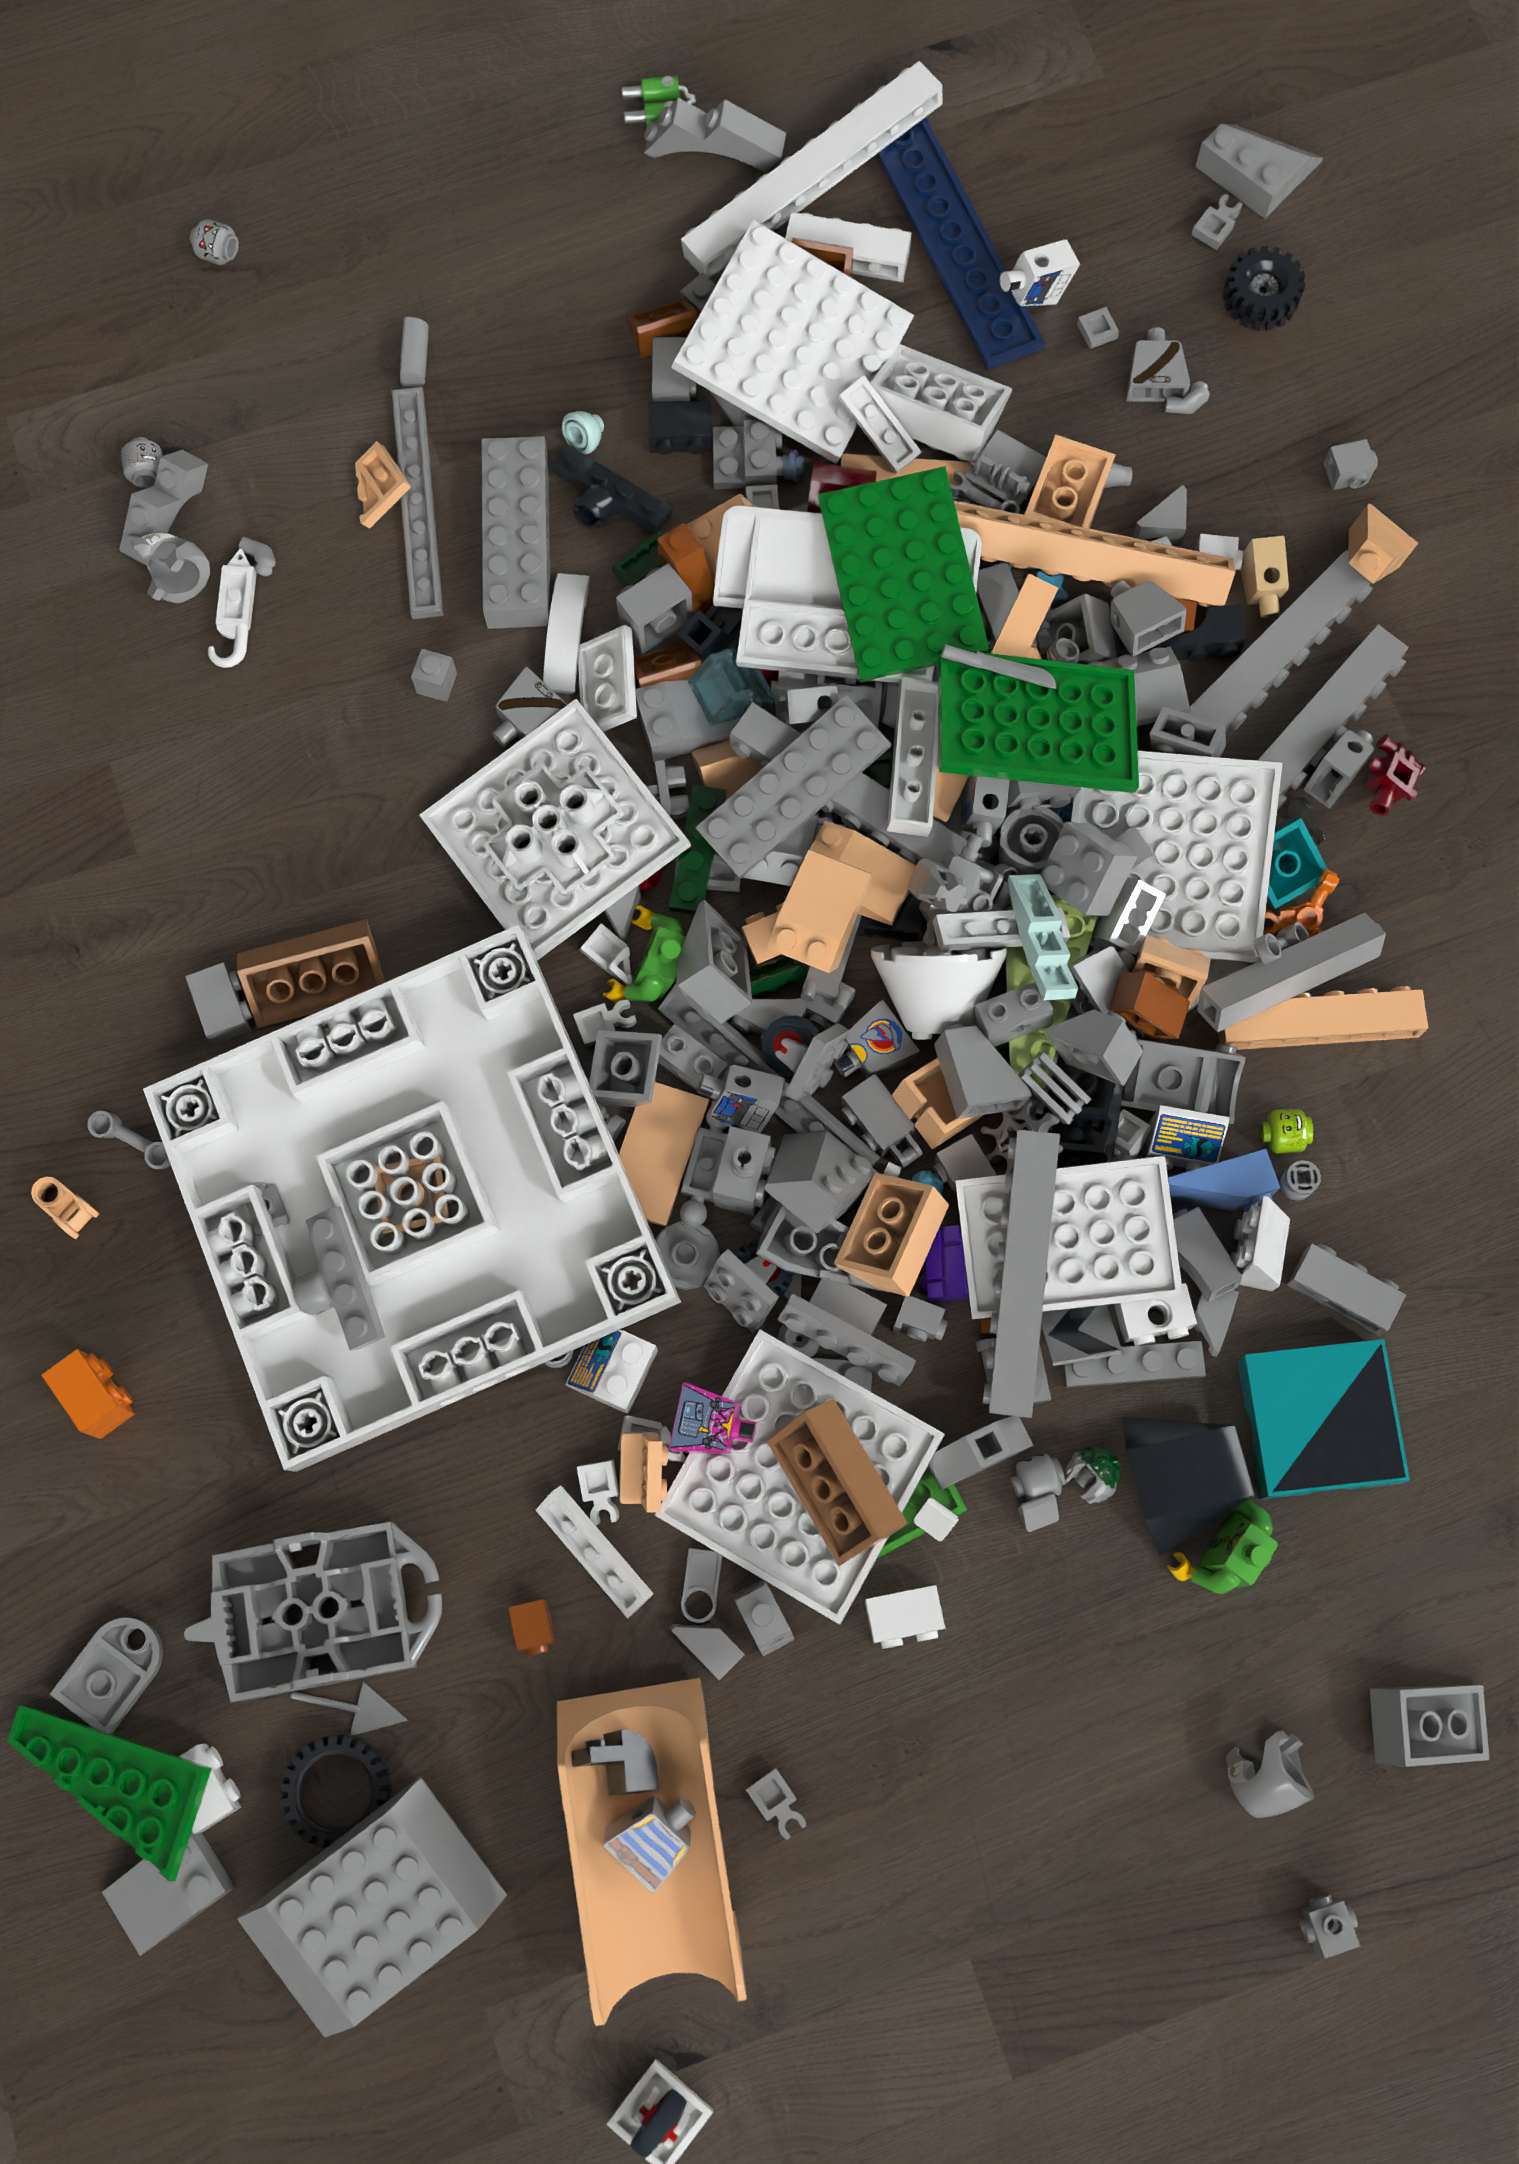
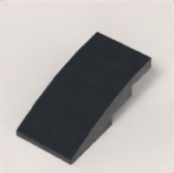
(1094, 1130)

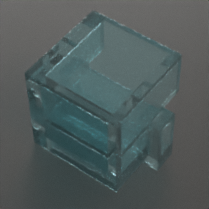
(728, 689)

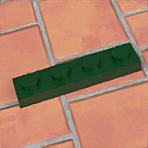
(695, 862)

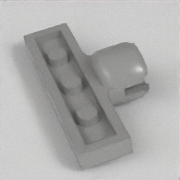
(338, 1281)

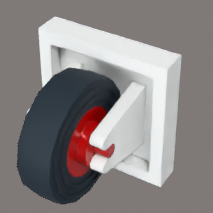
(660, 2116)

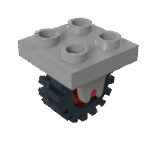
(747, 1285)

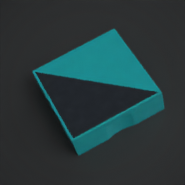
(1322, 1419)

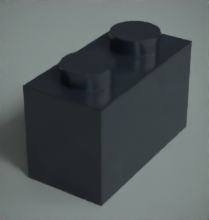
(680, 427)

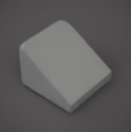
(1039, 1512)

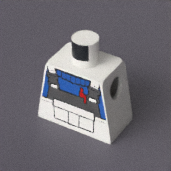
(1041, 274)

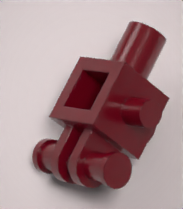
(1392, 775)

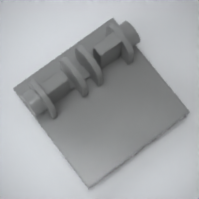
(1006, 468)

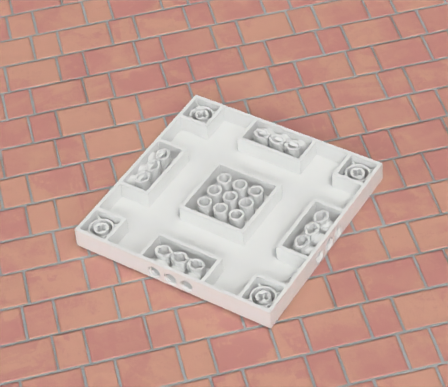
(531, 1183)

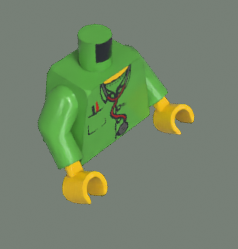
(658, 963)
(1235, 1554)

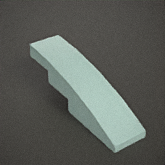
(1040, 936)

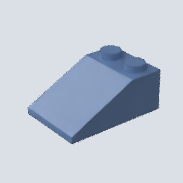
(1227, 1184)

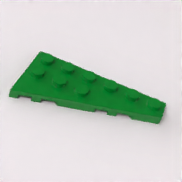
(122, 1783)

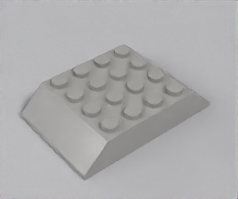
(374, 1909)

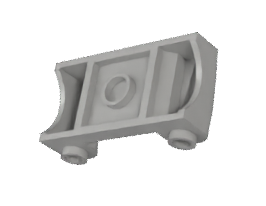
(1185, 1078)

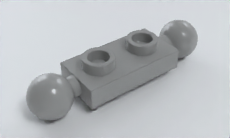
(702, 1171)

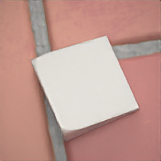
(935, 1519)

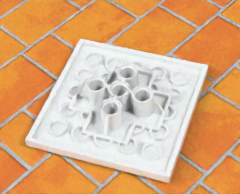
(616, 832)

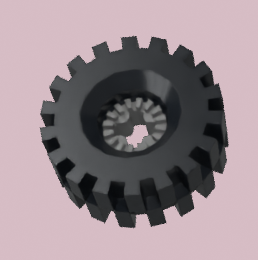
(1268, 270)

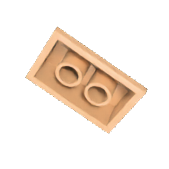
(892, 1233)

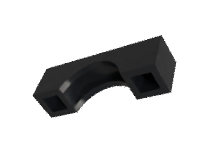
(1218, 635)

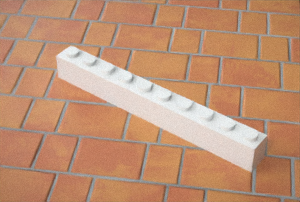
(815, 167)

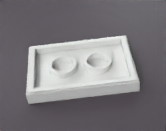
(608, 678)

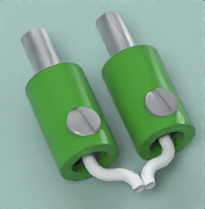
(654, 90)

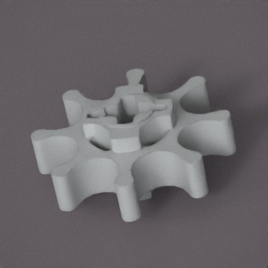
(1026, 1121)

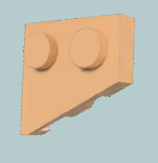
(379, 483)

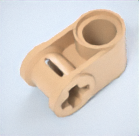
(67, 1209)

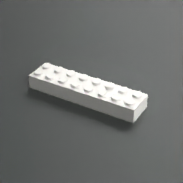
(914, 758)

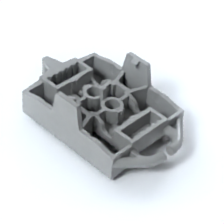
(349, 1567)

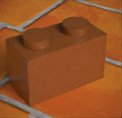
(1150, 1004)

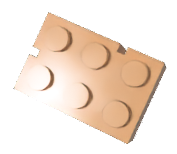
(928, 1099)

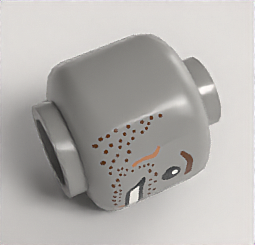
(141, 461)

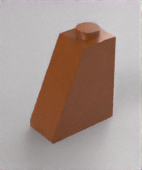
(689, 561)

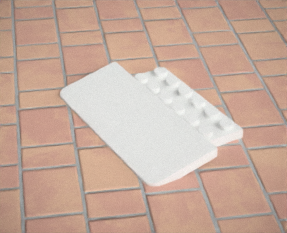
(785, 582)

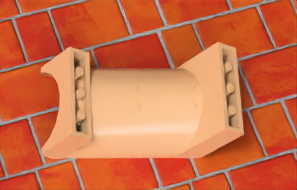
(623, 1924)

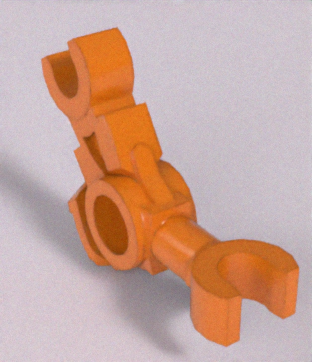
(1307, 913)

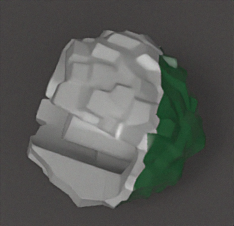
(1096, 1472)

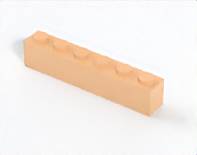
(1332, 1019)

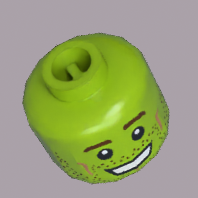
(1287, 1131)

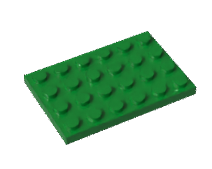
(902, 572)
(1037, 733)

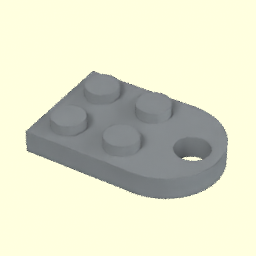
(110, 1674)

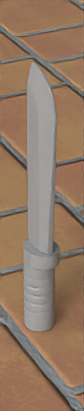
(1002, 666)

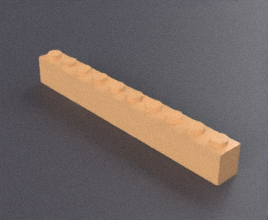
(1097, 554)

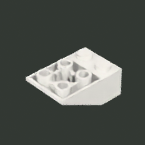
(1261, 1245)

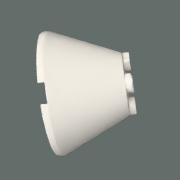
(936, 986)

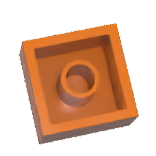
(89, 1393)

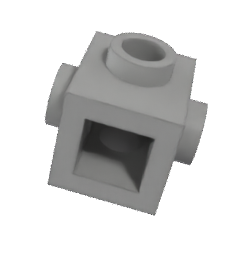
(1338, 1935)

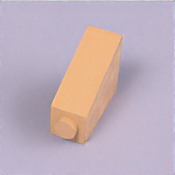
(1377, 545)

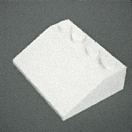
(941, 402)

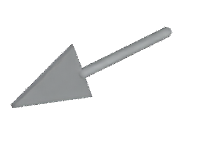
(370, 1712)

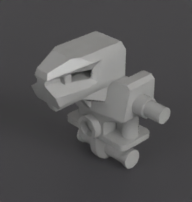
(957, 886)

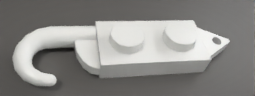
(235, 608)

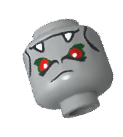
(214, 242)

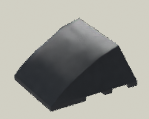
(1185, 1475)

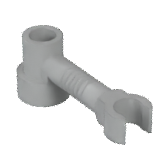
(966, 489)

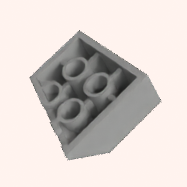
(1254, 166)
(818, 1177)

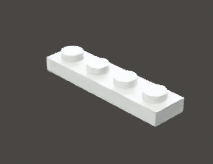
(982, 930)
(594, 1551)

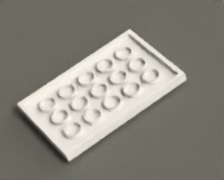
(1106, 1236)

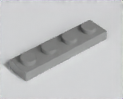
(846, 1340)
(1139, 1365)

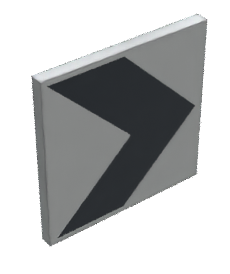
(1079, 1334)

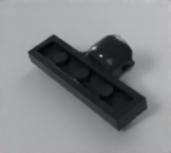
(607, 494)

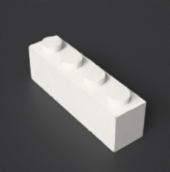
(877, 250)

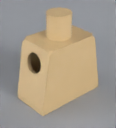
(1265, 574)

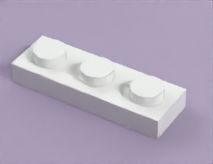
(879, 424)

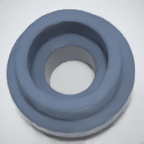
(793, 466)

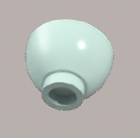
(582, 431)

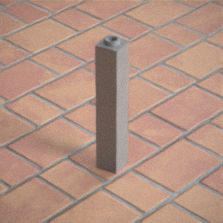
(1295, 972)

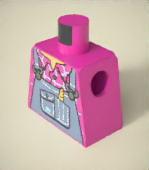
(708, 1423)

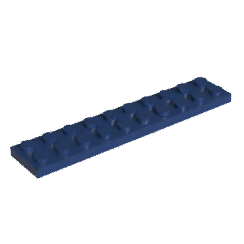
(958, 246)

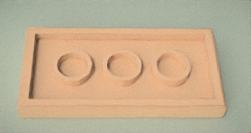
(660, 1148)

